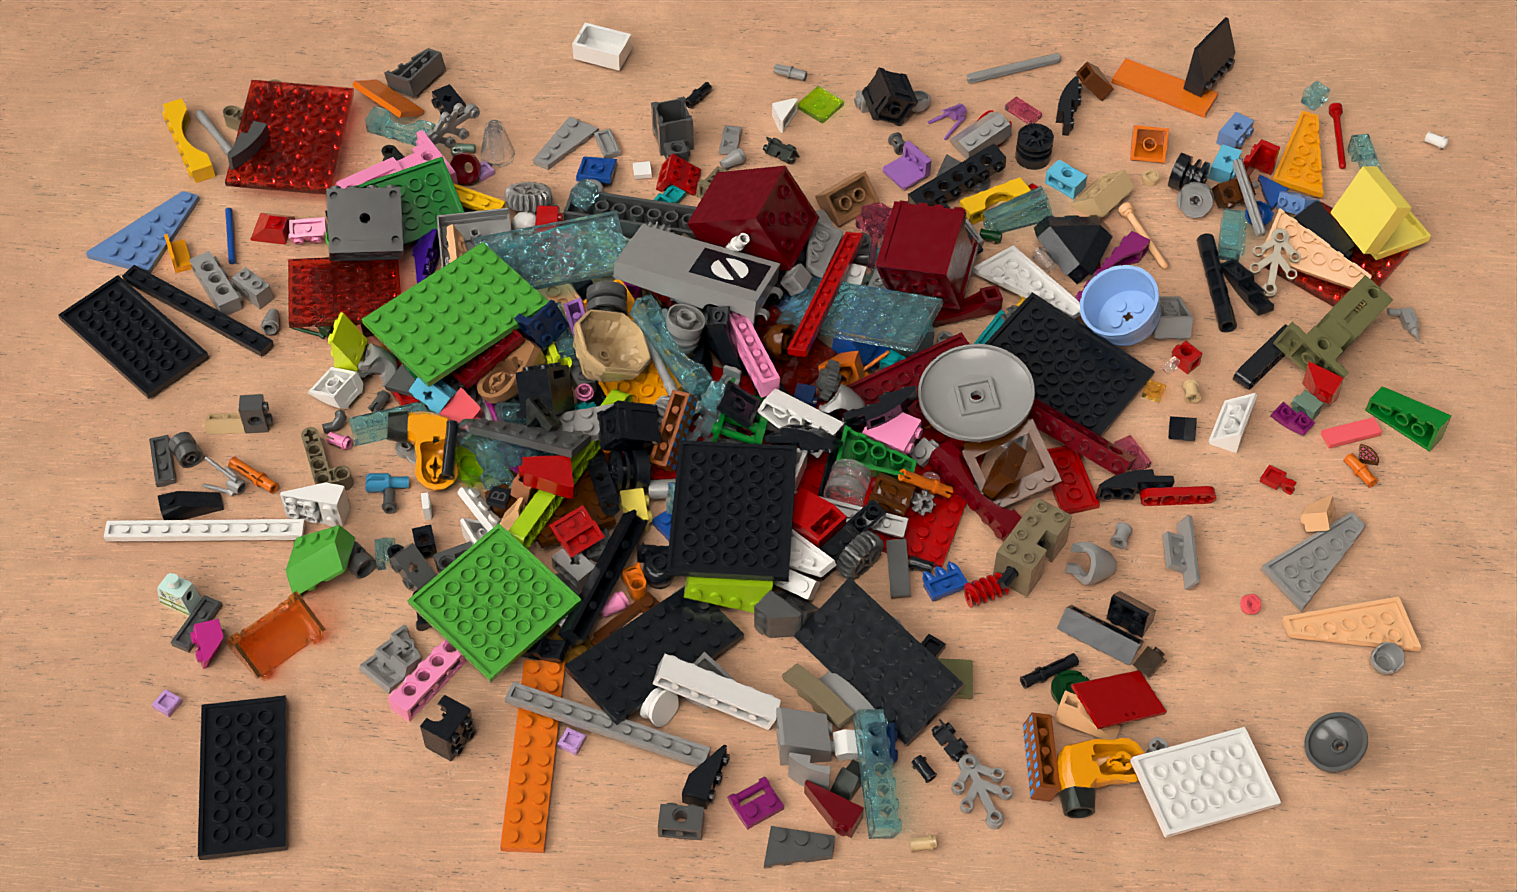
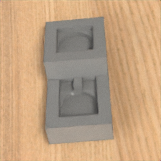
(730, 139)

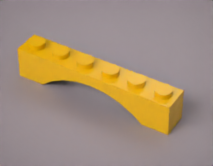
(178, 120)

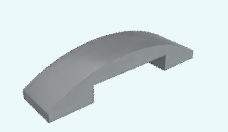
(845, 692)

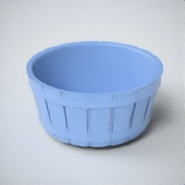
(1116, 294)

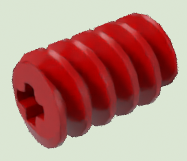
(983, 588)

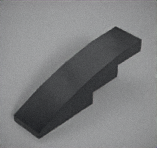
(1243, 283)
(703, 356)
(548, 650)

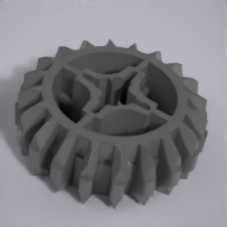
(859, 555)

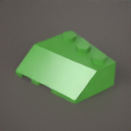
(318, 558)

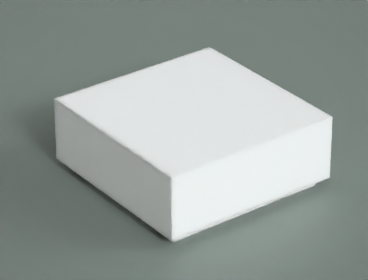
(642, 170)
(426, 506)

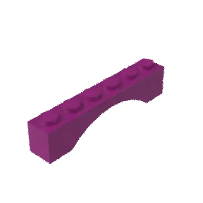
(1129, 252)

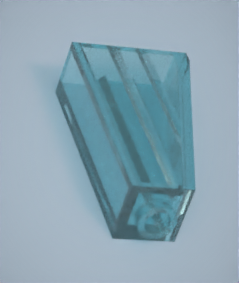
(1018, 212)

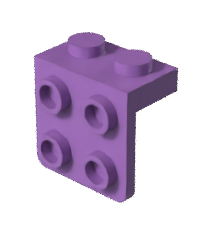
(909, 168)

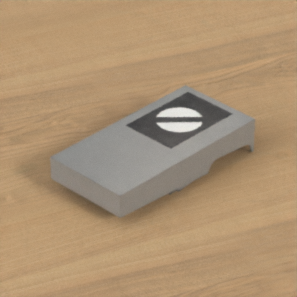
(697, 272)

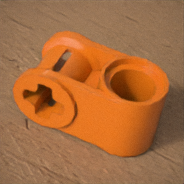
(633, 579)

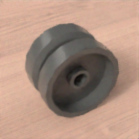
(607, 297)

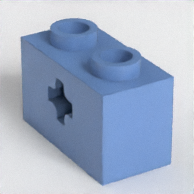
(1235, 131)

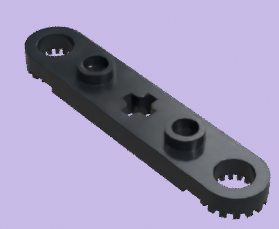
(604, 489)

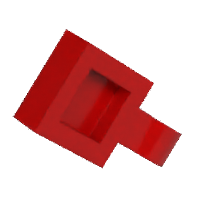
(1277, 478)

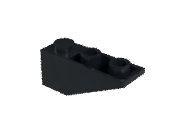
(702, 780)

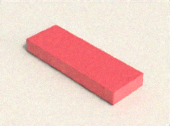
(1351, 432)

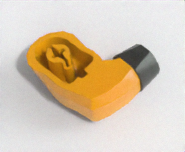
(427, 434)
(1092, 766)

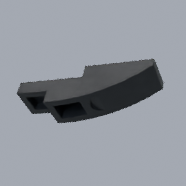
(1068, 105)
(889, 407)
(806, 437)
(1129, 483)
(860, 522)

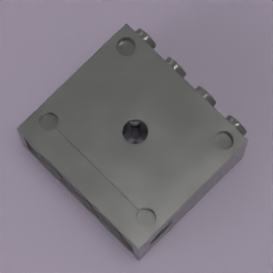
(359, 241)

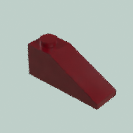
(837, 811)

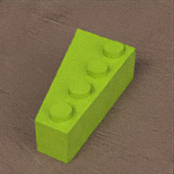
(731, 593)

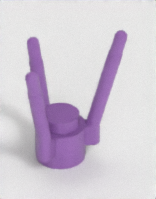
(956, 113)

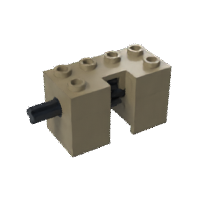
(1036, 536)

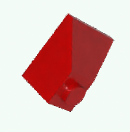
(272, 228)
(1322, 383)

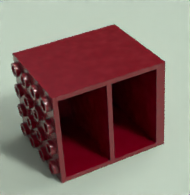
(764, 206)

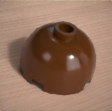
(778, 340)

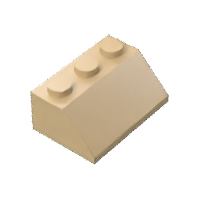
(1104, 194)

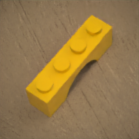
(978, 203)

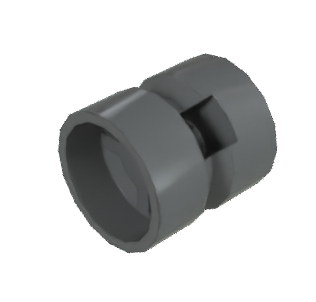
(185, 449)
(360, 562)

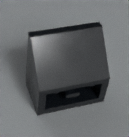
(1130, 614)

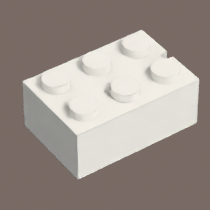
(602, 46)

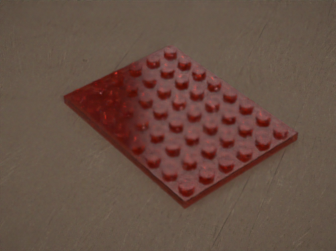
(304, 136)

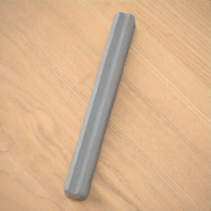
(1249, 197)

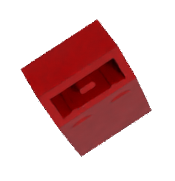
(816, 518)

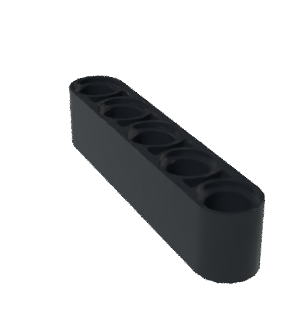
(1259, 363)

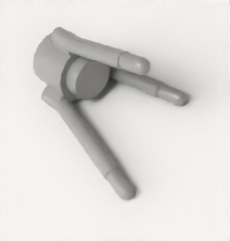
(235, 483)

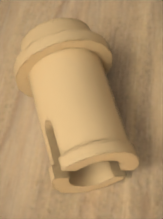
(923, 843)

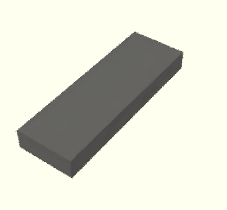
(162, 461)
(898, 568)
(204, 611)

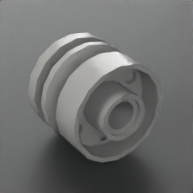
(685, 326)

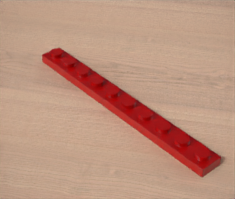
(825, 294)

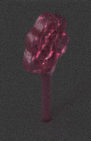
(874, 220)

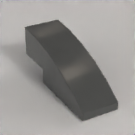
(248, 144)

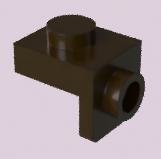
(1150, 661)

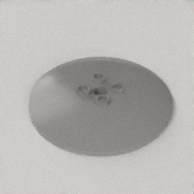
(973, 370)

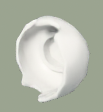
(523, 220)

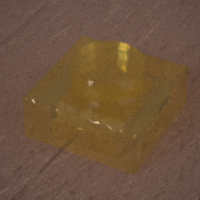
(1153, 391)

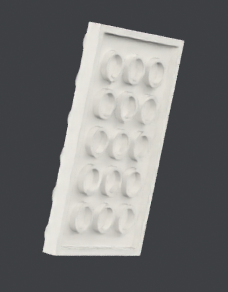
(1205, 782)

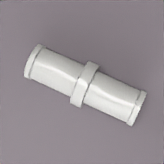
(738, 242)

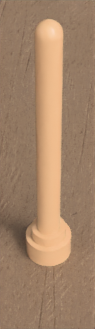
(1127, 211)

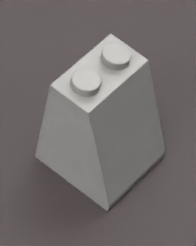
(803, 734)

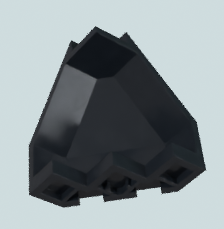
(1074, 243)
(718, 339)

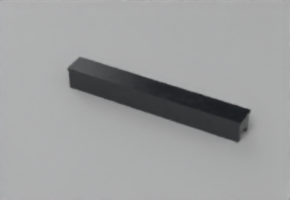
(603, 578)

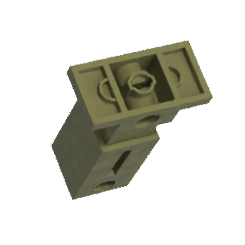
(1336, 329)

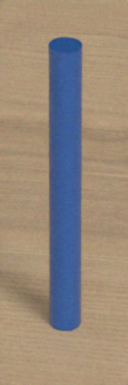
(230, 236)

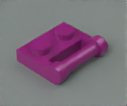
(759, 808)

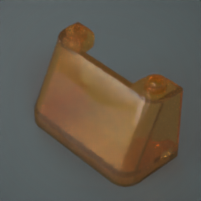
(276, 636)

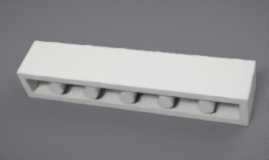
(716, 691)

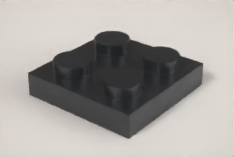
(738, 404)

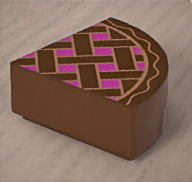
(1368, 455)

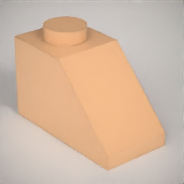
(1319, 515)

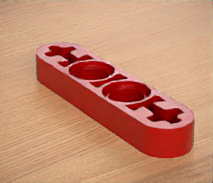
(1178, 496)

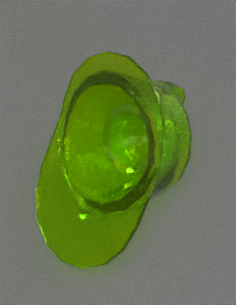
(468, 467)

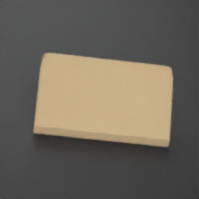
(223, 423)

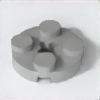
(1193, 189)

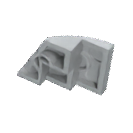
(392, 660)

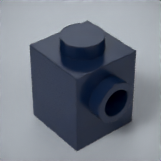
(806, 394)

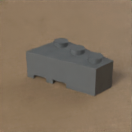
(416, 74)

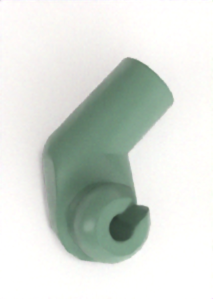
(463, 148)

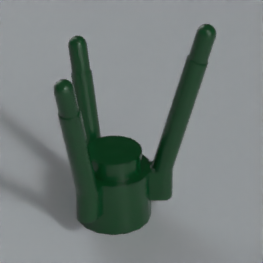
(324, 331)

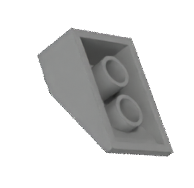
(1174, 319)

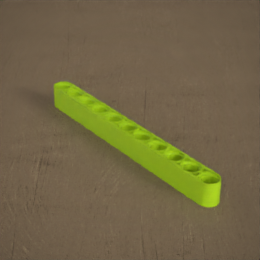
(545, 504)

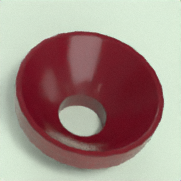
(458, 164)

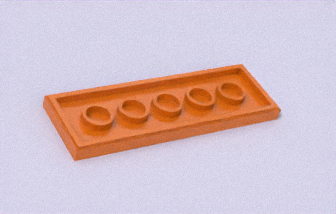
(1162, 87)

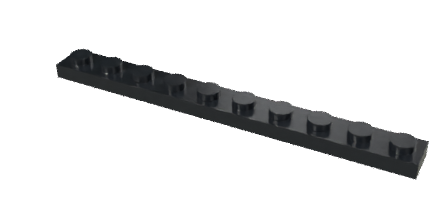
(198, 310)

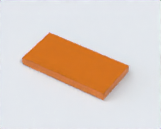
(388, 98)

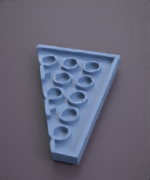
(144, 240)

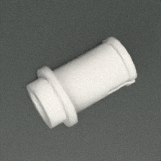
(1436, 140)

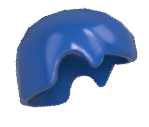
(1265, 212)

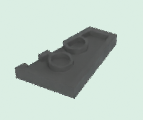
(793, 845)

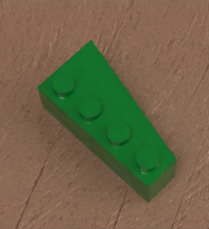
(1409, 417)

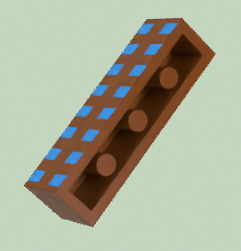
(673, 429)
(1041, 757)

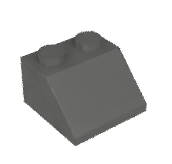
(776, 617)

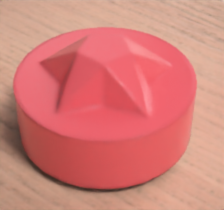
(1250, 604)

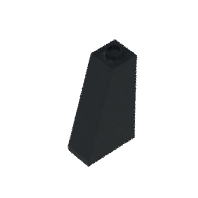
(1323, 225)

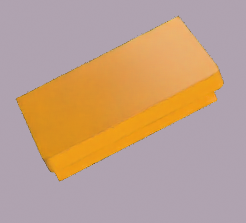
(179, 254)

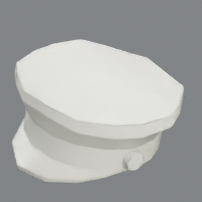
(660, 706)

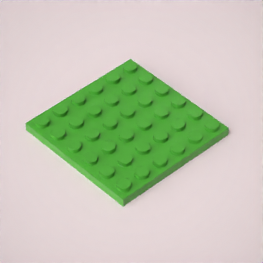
(494, 602)

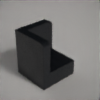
(1182, 428)

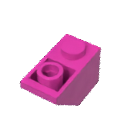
(208, 639)

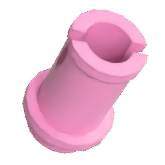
(343, 442)

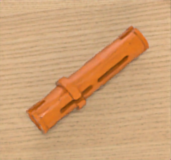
(259, 478)
(931, 485)

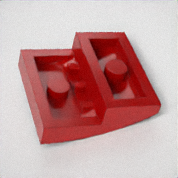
(576, 531)

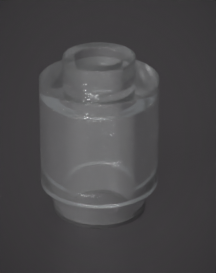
(1044, 259)

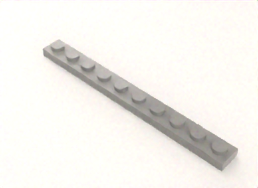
(600, 723)

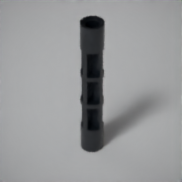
(1216, 282)

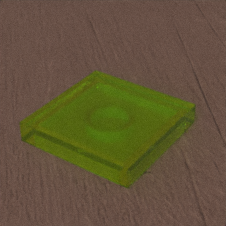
(820, 104)

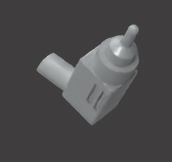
(1408, 319)

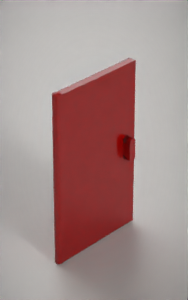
(1118, 699)

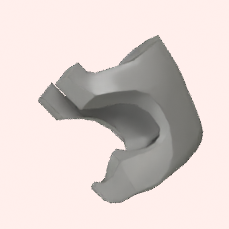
(378, 362)
(844, 399)
(1102, 563)

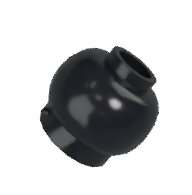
(655, 571)

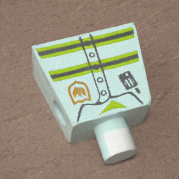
(178, 594)

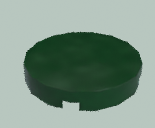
(1063, 682)

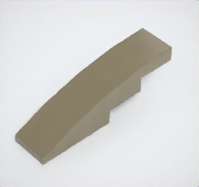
(818, 695)

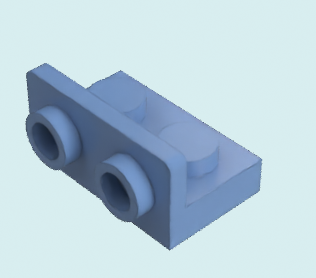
(1294, 202)

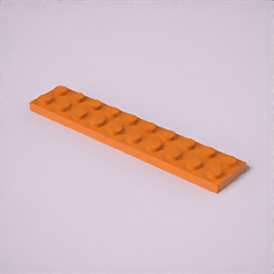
(532, 764)

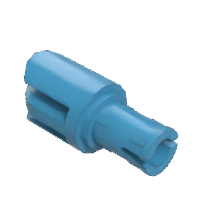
(379, 481)

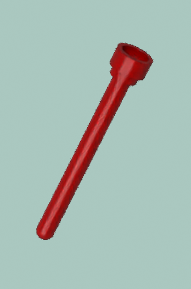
(1335, 112)

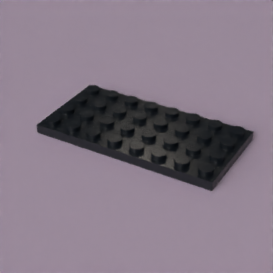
(133, 336)
(879, 659)
(623, 666)
(243, 778)

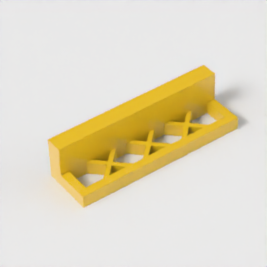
(476, 200)

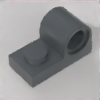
(447, 556)

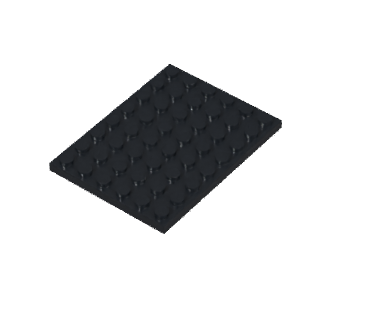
(1071, 364)
(732, 511)

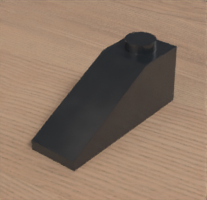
(189, 504)

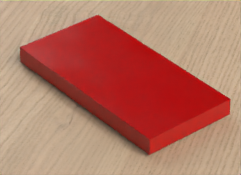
(1075, 491)

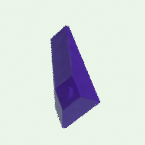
(426, 255)

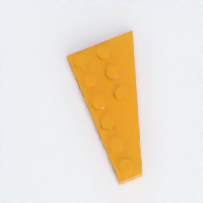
(1301, 160)

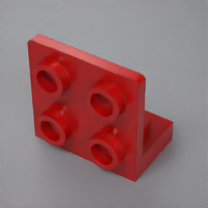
(1262, 157)
(678, 173)

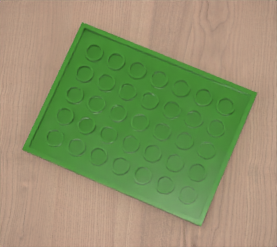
(454, 314)

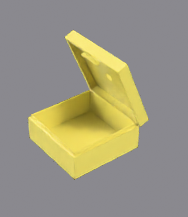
(1378, 215)

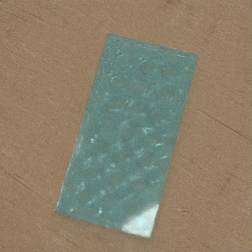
(561, 250)
(869, 315)

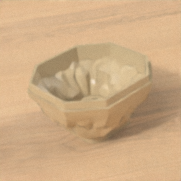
(610, 346)

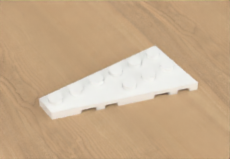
(1022, 276)
(808, 557)

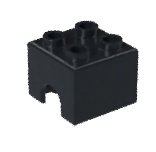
(450, 733)

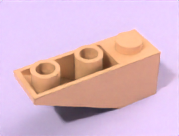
(1074, 715)

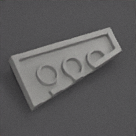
(564, 141)
(821, 247)

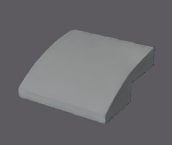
(801, 770)

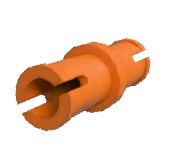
(1360, 470)

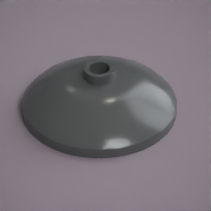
(1329, 734)

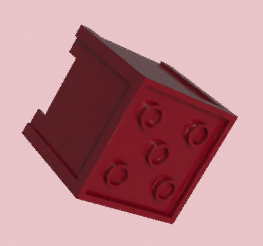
(927, 252)

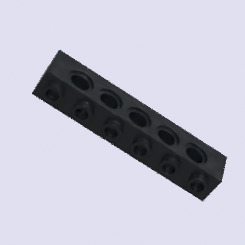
(962, 172)

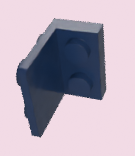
(544, 326)

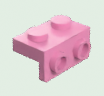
(307, 230)

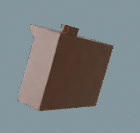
(1004, 469)

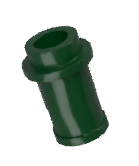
(991, 235)

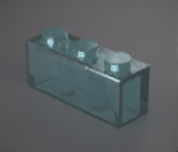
(1232, 234)

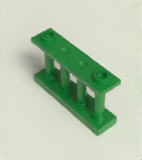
(757, 428)

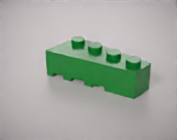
(873, 454)

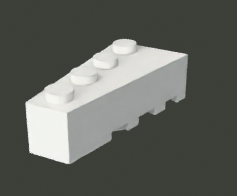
(784, 410)

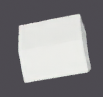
(845, 745)

